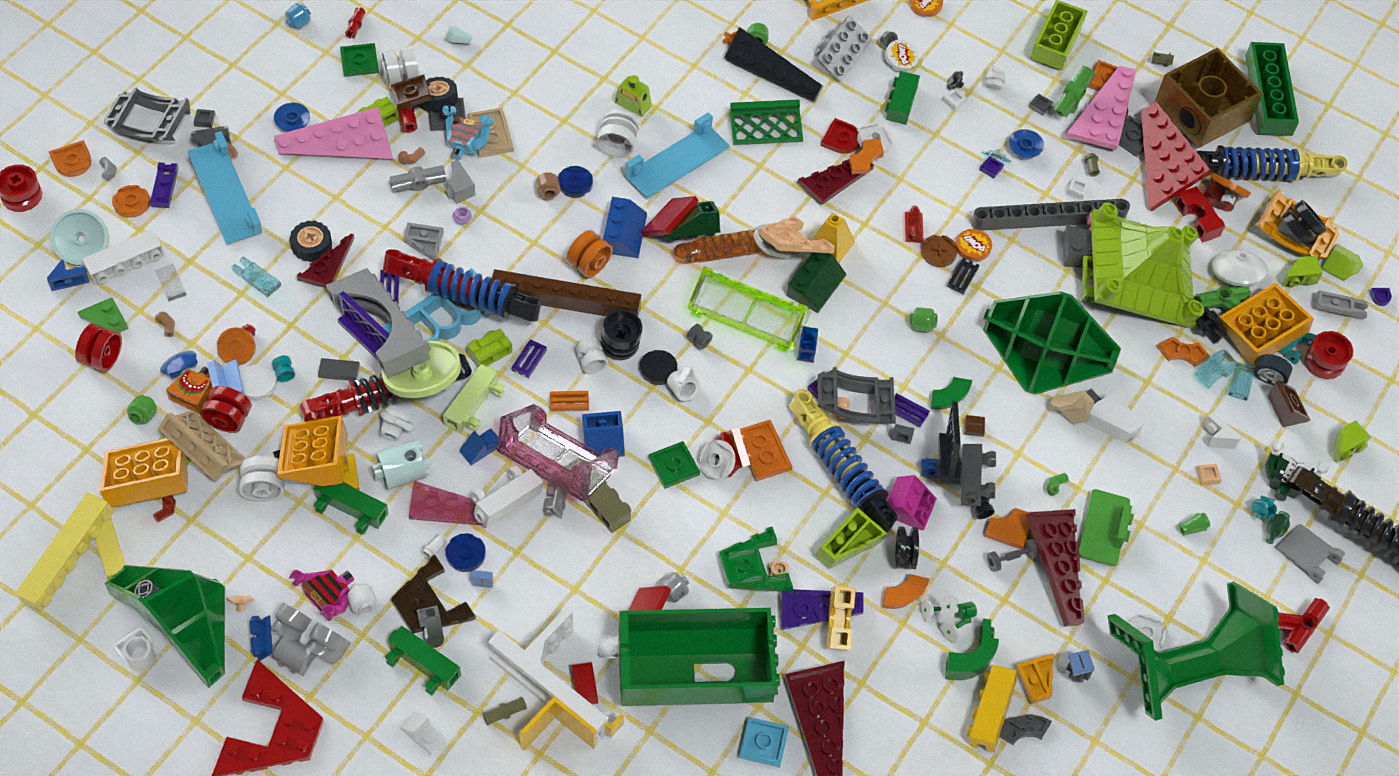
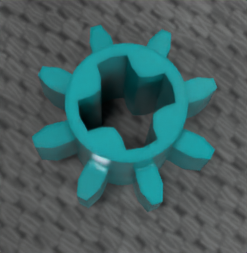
(1264, 508)

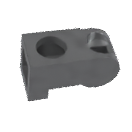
(433, 631)

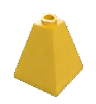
(837, 233)

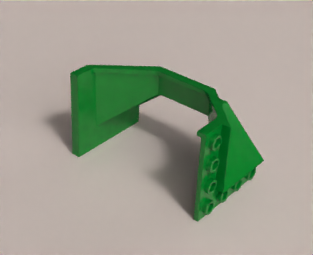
(1240, 645)

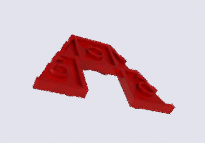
(293, 734)

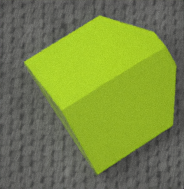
(1342, 263)

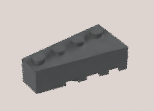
(1076, 244)

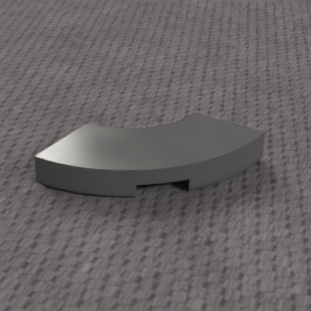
(1024, 726)

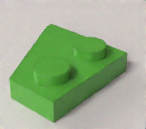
(105, 314)

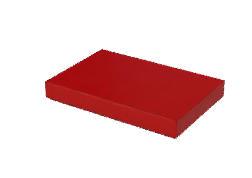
(669, 216)

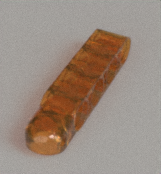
(717, 247)

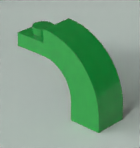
(969, 665)

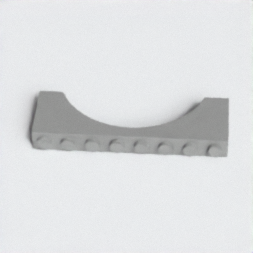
(405, 344)

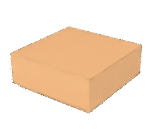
(1208, 474)

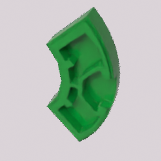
(954, 392)

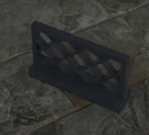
(949, 448)

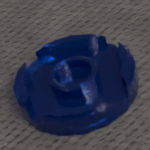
(575, 181)
(465, 552)

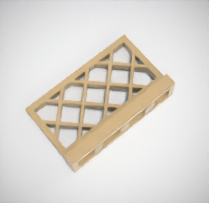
(202, 453)

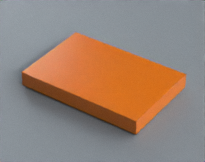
(765, 450)

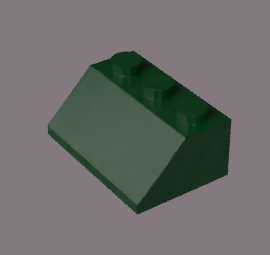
(816, 281)

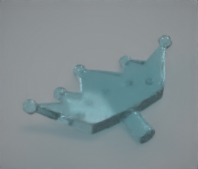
(996, 153)

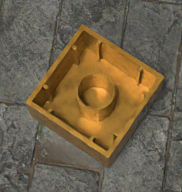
(1208, 97)

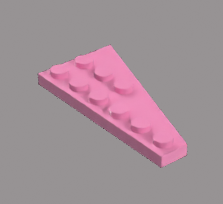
(1105, 115)
(348, 136)

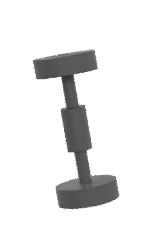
(995, 562)

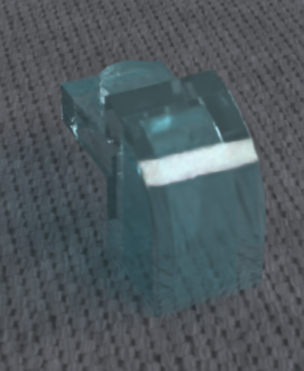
(1218, 365)

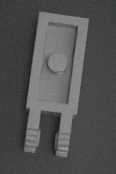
(1341, 304)

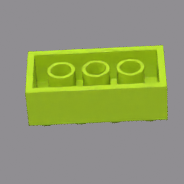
(1058, 34)

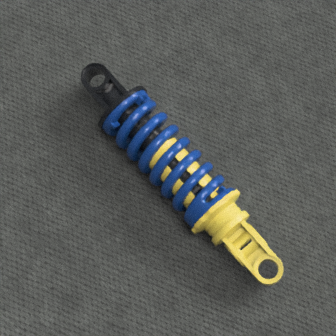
(1277, 162)
(843, 462)

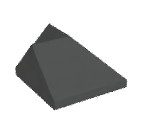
(207, 136)

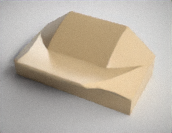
(1074, 406)

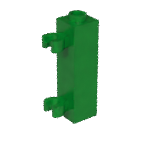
(352, 502)
(424, 658)

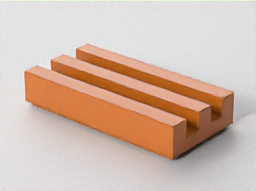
(569, 398)

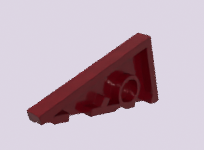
(328, 265)

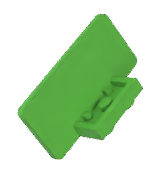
(1105, 527)

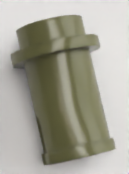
(1162, 58)
(1092, 165)

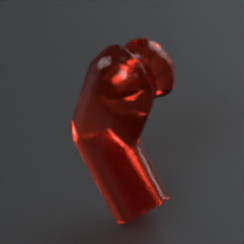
(167, 510)

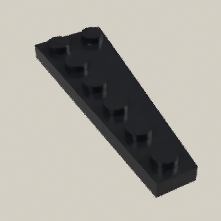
(762, 60)

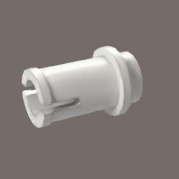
(434, 546)

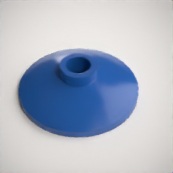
(291, 116)
(1026, 143)

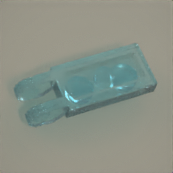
(257, 277)

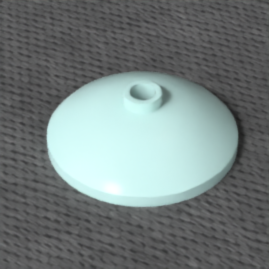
(69, 227)

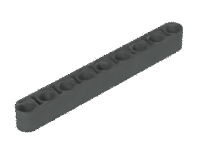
(1041, 214)

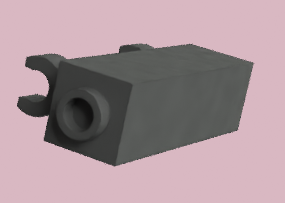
(972, 474)

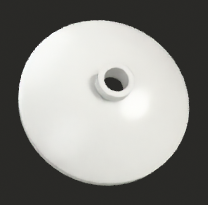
(1240, 268)

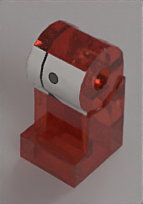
(1220, 198)

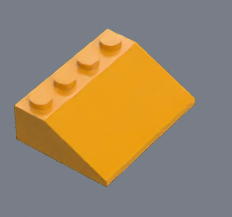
(1266, 323)
(314, 451)
(143, 472)

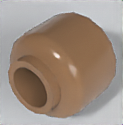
(547, 185)

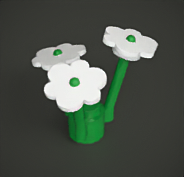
(949, 607)

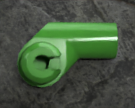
(1054, 482)

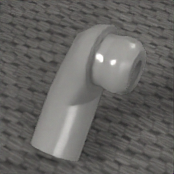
(109, 168)

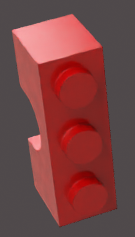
(1194, 202)

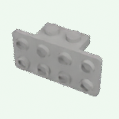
(842, 48)

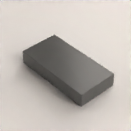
(338, 369)

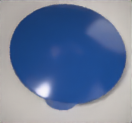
(178, 363)

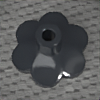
(955, 80)

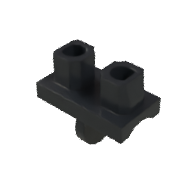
(1211, 326)

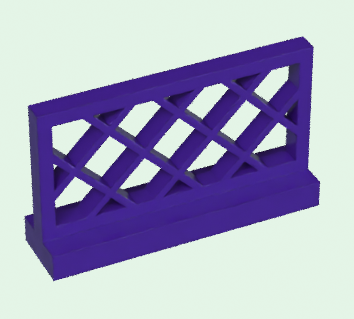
(361, 325)

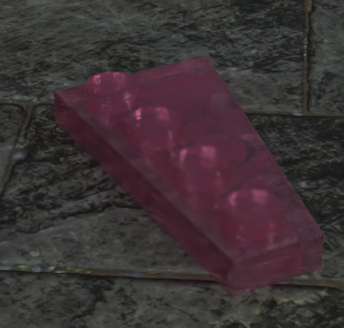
(441, 506)

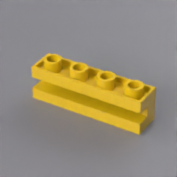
(992, 708)

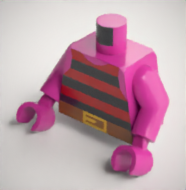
(325, 590)

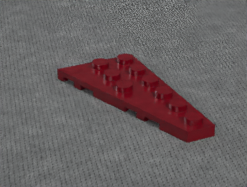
(1059, 553)
(820, 713)

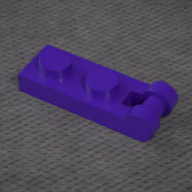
(164, 185)

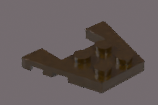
(418, 595)

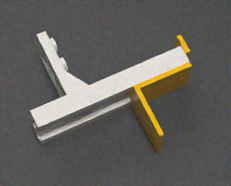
(559, 698)

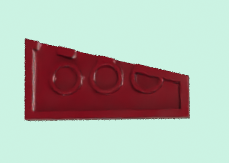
(830, 182)

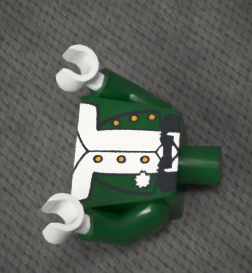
(1279, 470)

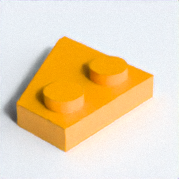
(1037, 677)

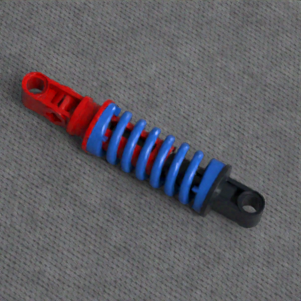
(444, 280)

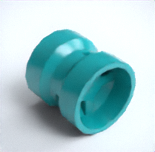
(283, 368)

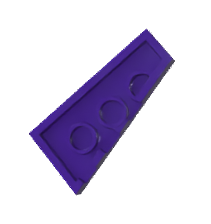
(811, 607)

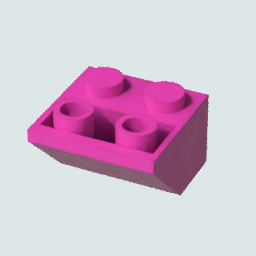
(911, 501)

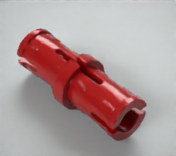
(355, 22)

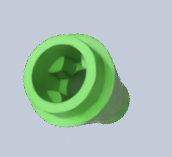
(1195, 524)

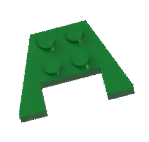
(745, 567)

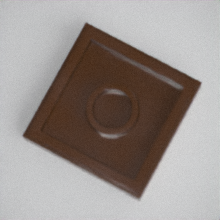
(411, 92)

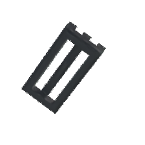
(969, 265)

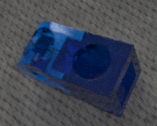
(808, 344)

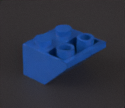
(603, 431)

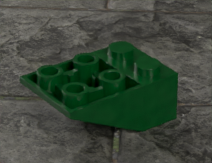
(699, 221)

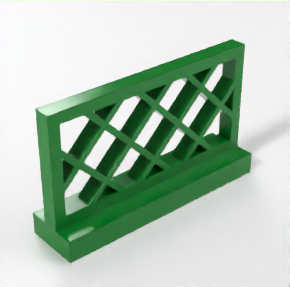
(780, 108)

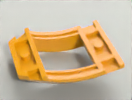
(1273, 216)

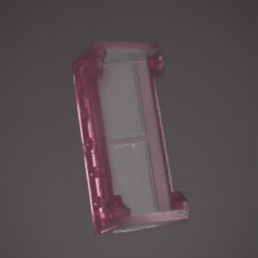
(553, 454)

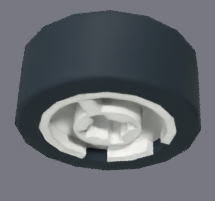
(1272, 368)

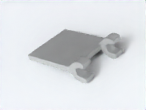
(1309, 551)

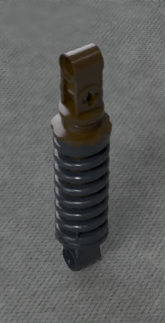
(1348, 510)

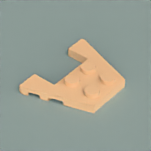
(787, 238)

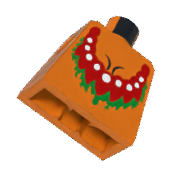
(191, 389)

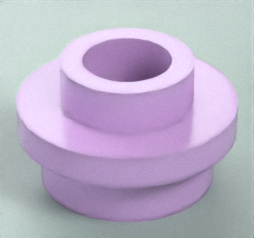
(462, 211)

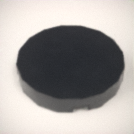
(657, 366)

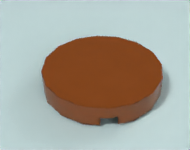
(939, 251)

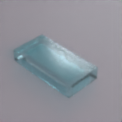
(1241, 382)

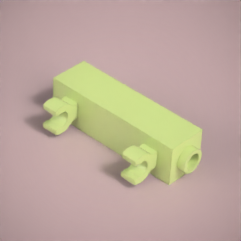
(470, 399)

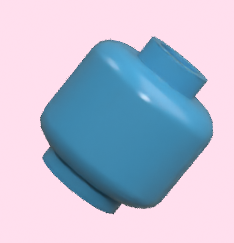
(297, 15)

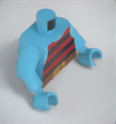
(465, 134)

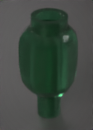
(1277, 526)

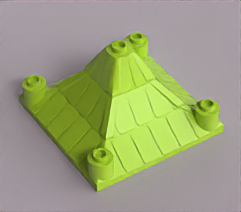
(1143, 267)

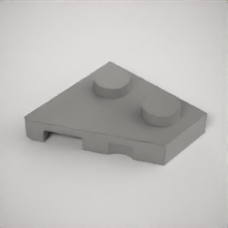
(424, 238)

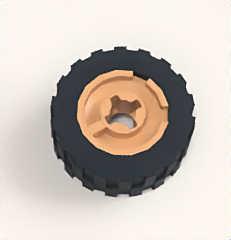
(442, 92)
(302, 244)

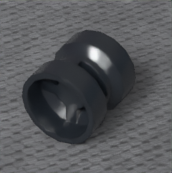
(985, 510)

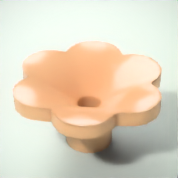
(240, 601)

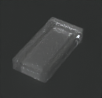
(170, 282)

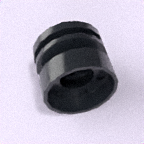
(621, 334)

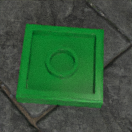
(359, 59)
(673, 464)

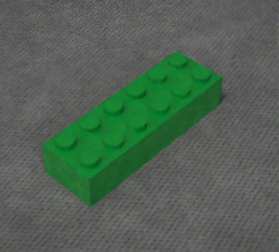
(1271, 75)

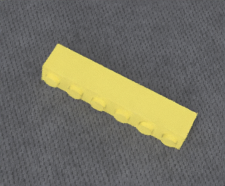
(64, 552)

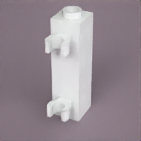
(508, 497)

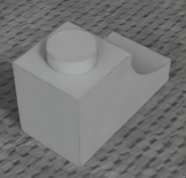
(460, 184)

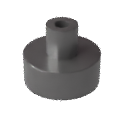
(888, 37)

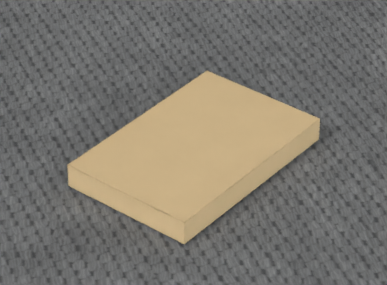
(499, 138)

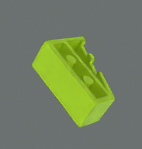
(850, 539)

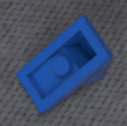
(62, 278)
(479, 446)

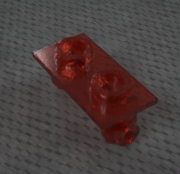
(914, 225)

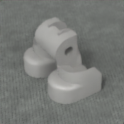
(297, 656)

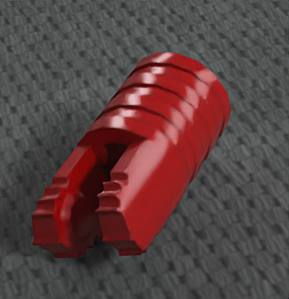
(408, 120)

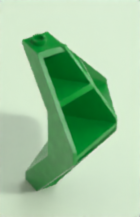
(1049, 341)
(185, 611)

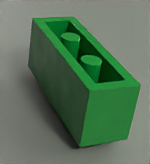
(902, 97)

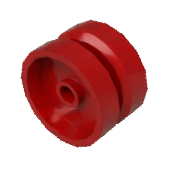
(19, 188)
(98, 347)
(1329, 354)
(226, 409)

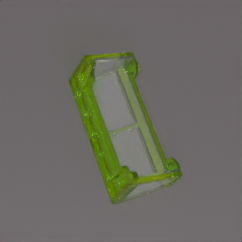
(748, 309)

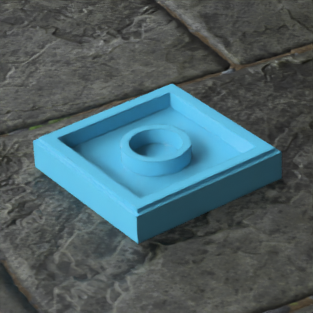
(763, 742)

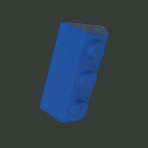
(625, 227)

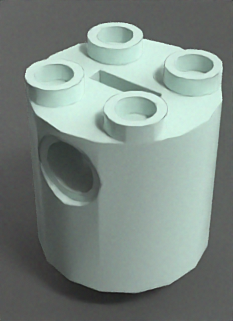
(401, 464)

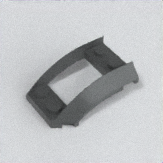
(171, 107)
(882, 389)

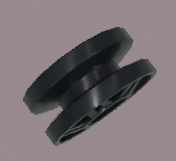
(907, 547)

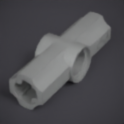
(417, 178)

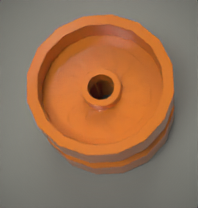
(589, 253)

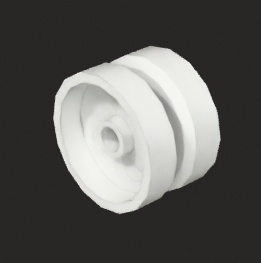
(260, 479)

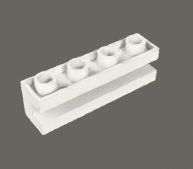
(123, 257)

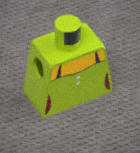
(634, 95)

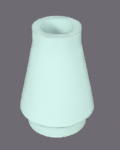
(457, 35)

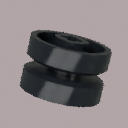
(1301, 224)

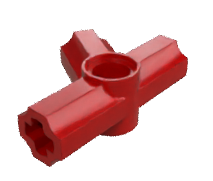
(1298, 631)

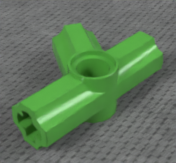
(1074, 92)
(1224, 297)

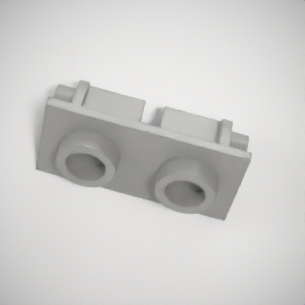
(556, 504)

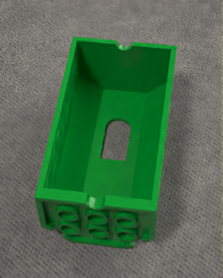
(664, 645)

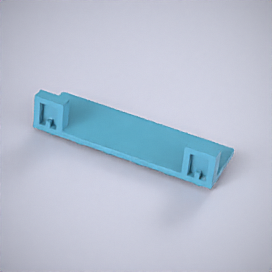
(677, 159)
(224, 191)

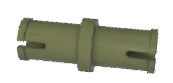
(504, 711)

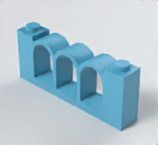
(423, 309)

